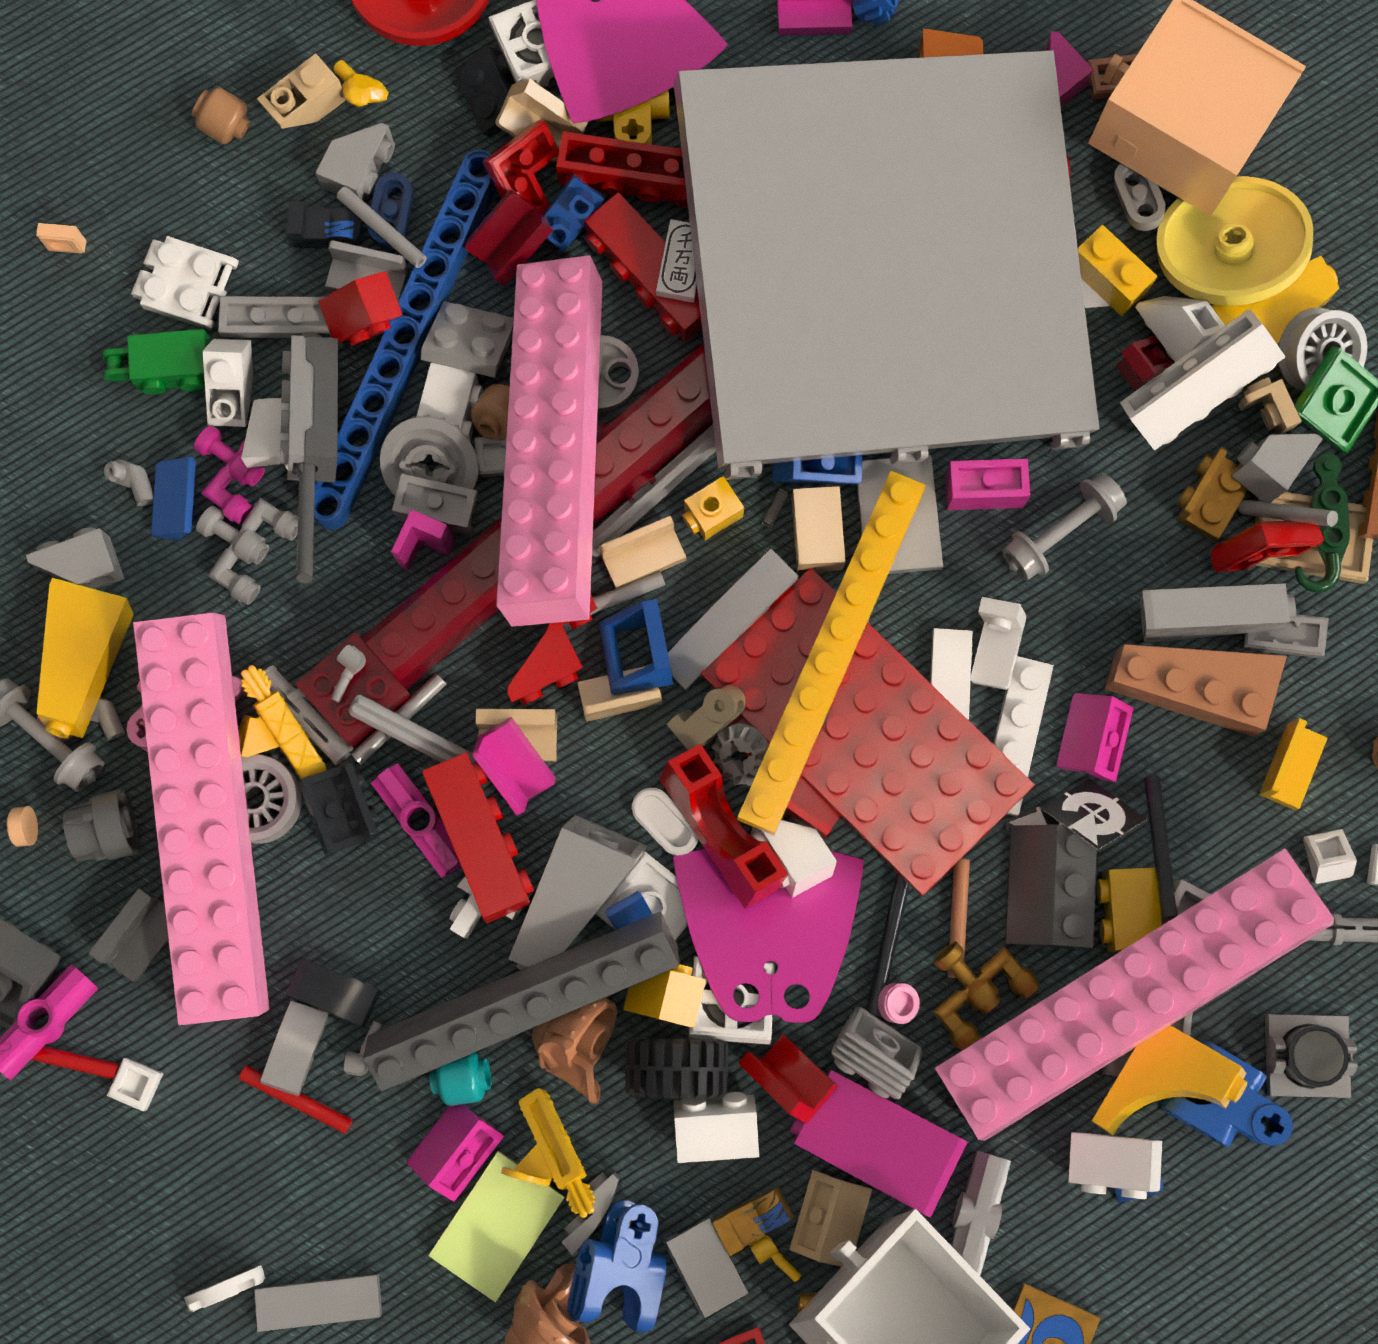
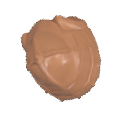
(574, 1044)
(543, 1313)

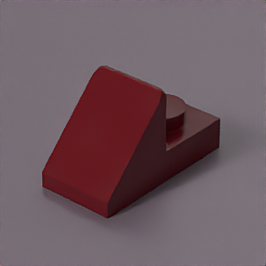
(1143, 362)

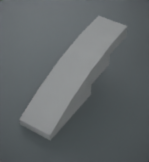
(730, 618)

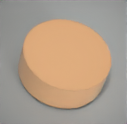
(22, 826)

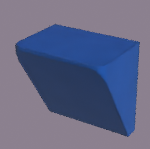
(628, 910)

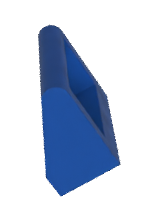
(652, 676)

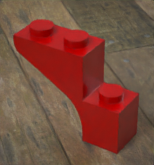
(548, 663)

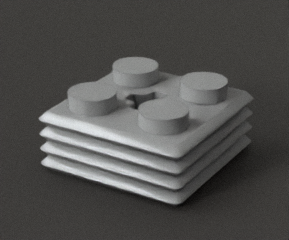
(876, 1054)

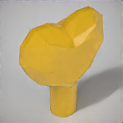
(359, 88)

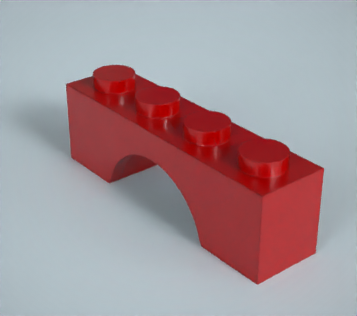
(699, 794)

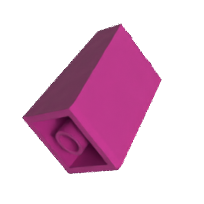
(881, 1144)

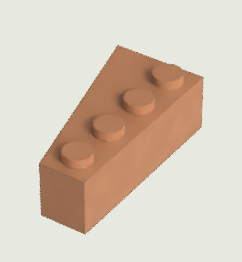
(1204, 684)

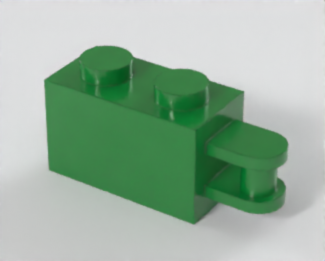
(160, 361)

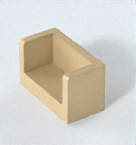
(818, 529)

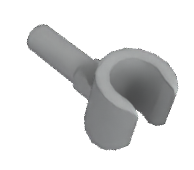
(353, 661)
(354, 1061)

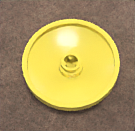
(1243, 251)

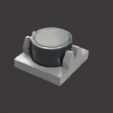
(1311, 1055)

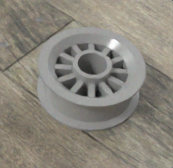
(1310, 338)
(291, 794)

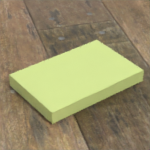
(495, 1228)

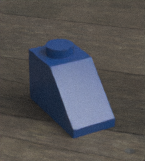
(820, 471)

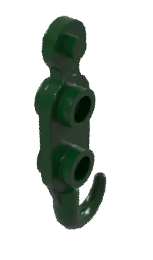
(1336, 538)

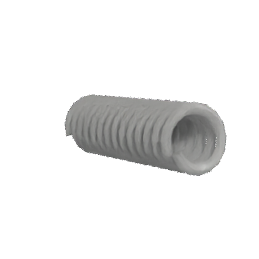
(777, 500)

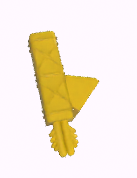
(275, 727)
(552, 1155)

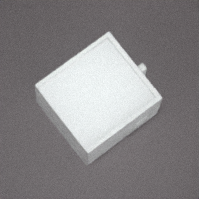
(906, 1290)

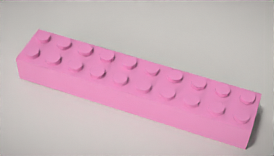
(551, 444)
(201, 818)
(1135, 995)

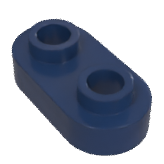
(394, 212)

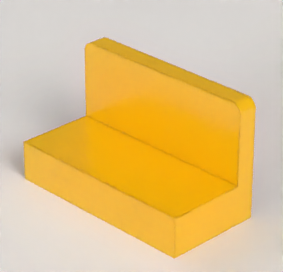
(1293, 765)

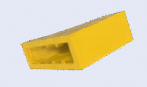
(1167, 1068)

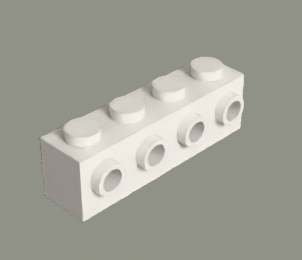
(1202, 379)

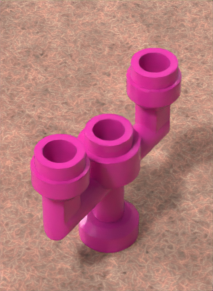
(233, 506)

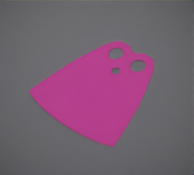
(622, 50)
(797, 933)

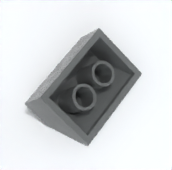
(1050, 888)
(24, 971)

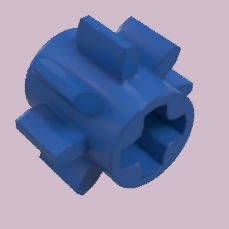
(875, 10)

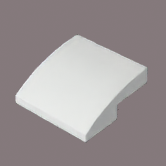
(264, 433)

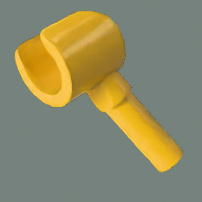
(765, 1248)

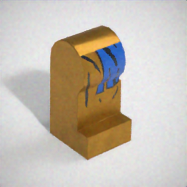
(752, 1220)

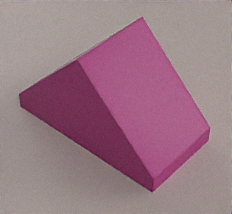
(1071, 69)

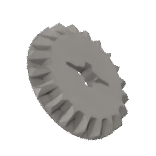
(426, 435)

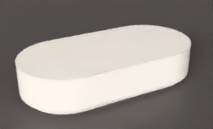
(663, 821)

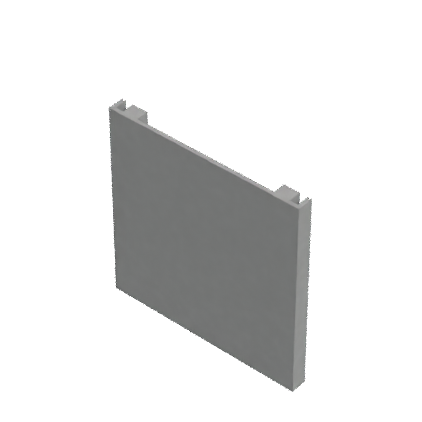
(885, 257)

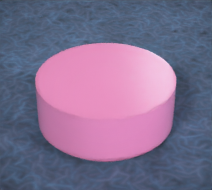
(898, 1003)

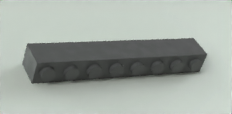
(521, 1001)

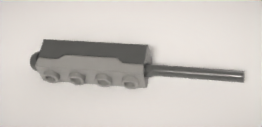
(310, 430)

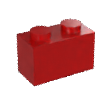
(361, 309)

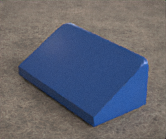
(173, 498)

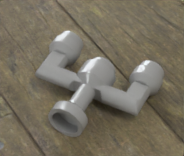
(245, 544)

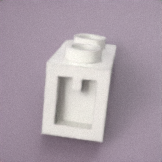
(998, 643)

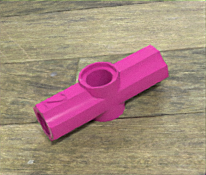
(404, 801)
(61, 1002)

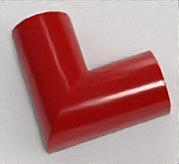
(519, 159)
(1264, 541)

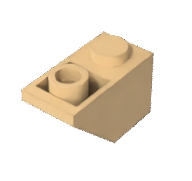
(303, 95)

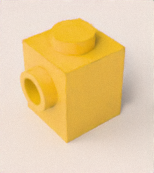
(712, 509)

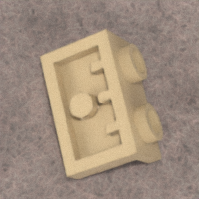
(1278, 408)

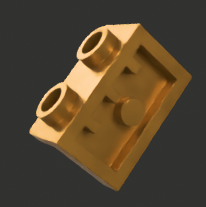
(1214, 498)

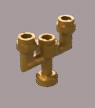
(978, 989)

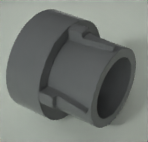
(102, 827)

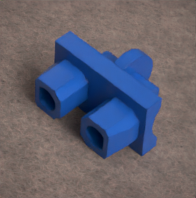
(570, 210)

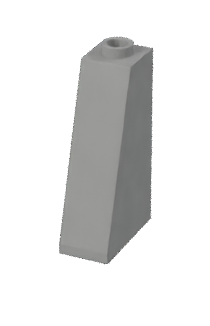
(1214, 611)

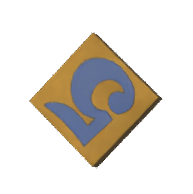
(1053, 1319)

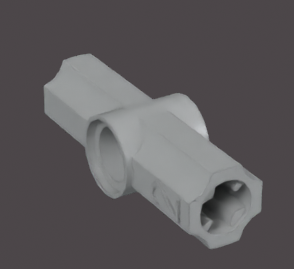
(979, 1209)

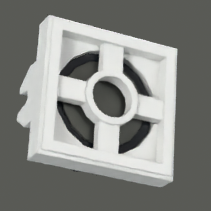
(526, 48)
(716, 1025)

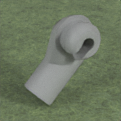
(133, 477)
(108, 718)

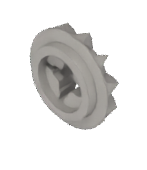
(747, 740)

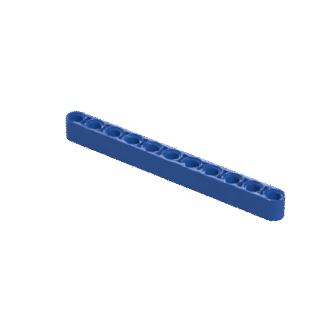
(405, 356)

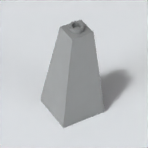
(576, 882)

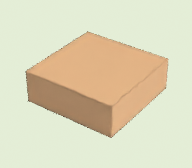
(61, 238)

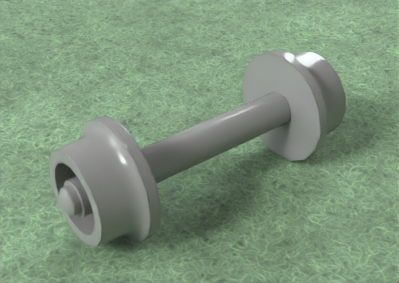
(1101, 496)
(77, 767)

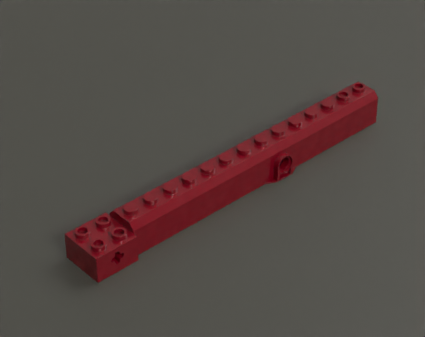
(466, 589)

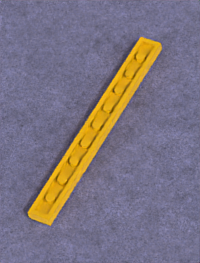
(831, 654)

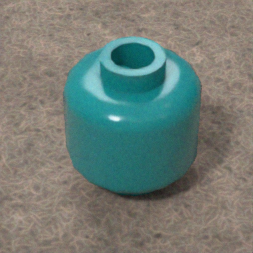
(462, 1080)

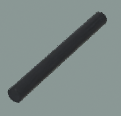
(1160, 848)
(888, 943)

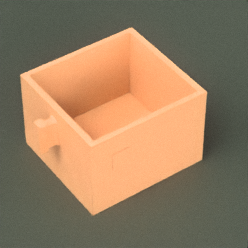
(1193, 103)

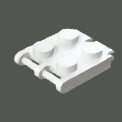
(183, 281)

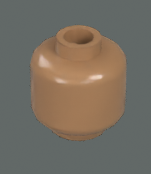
(221, 115)
(491, 412)

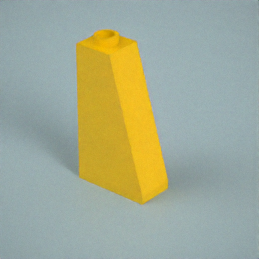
(1310, 290)
(78, 652)

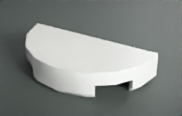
(225, 1289)

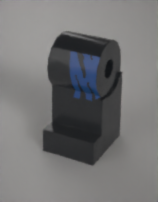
(318, 226)

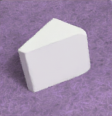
(1329, 856)

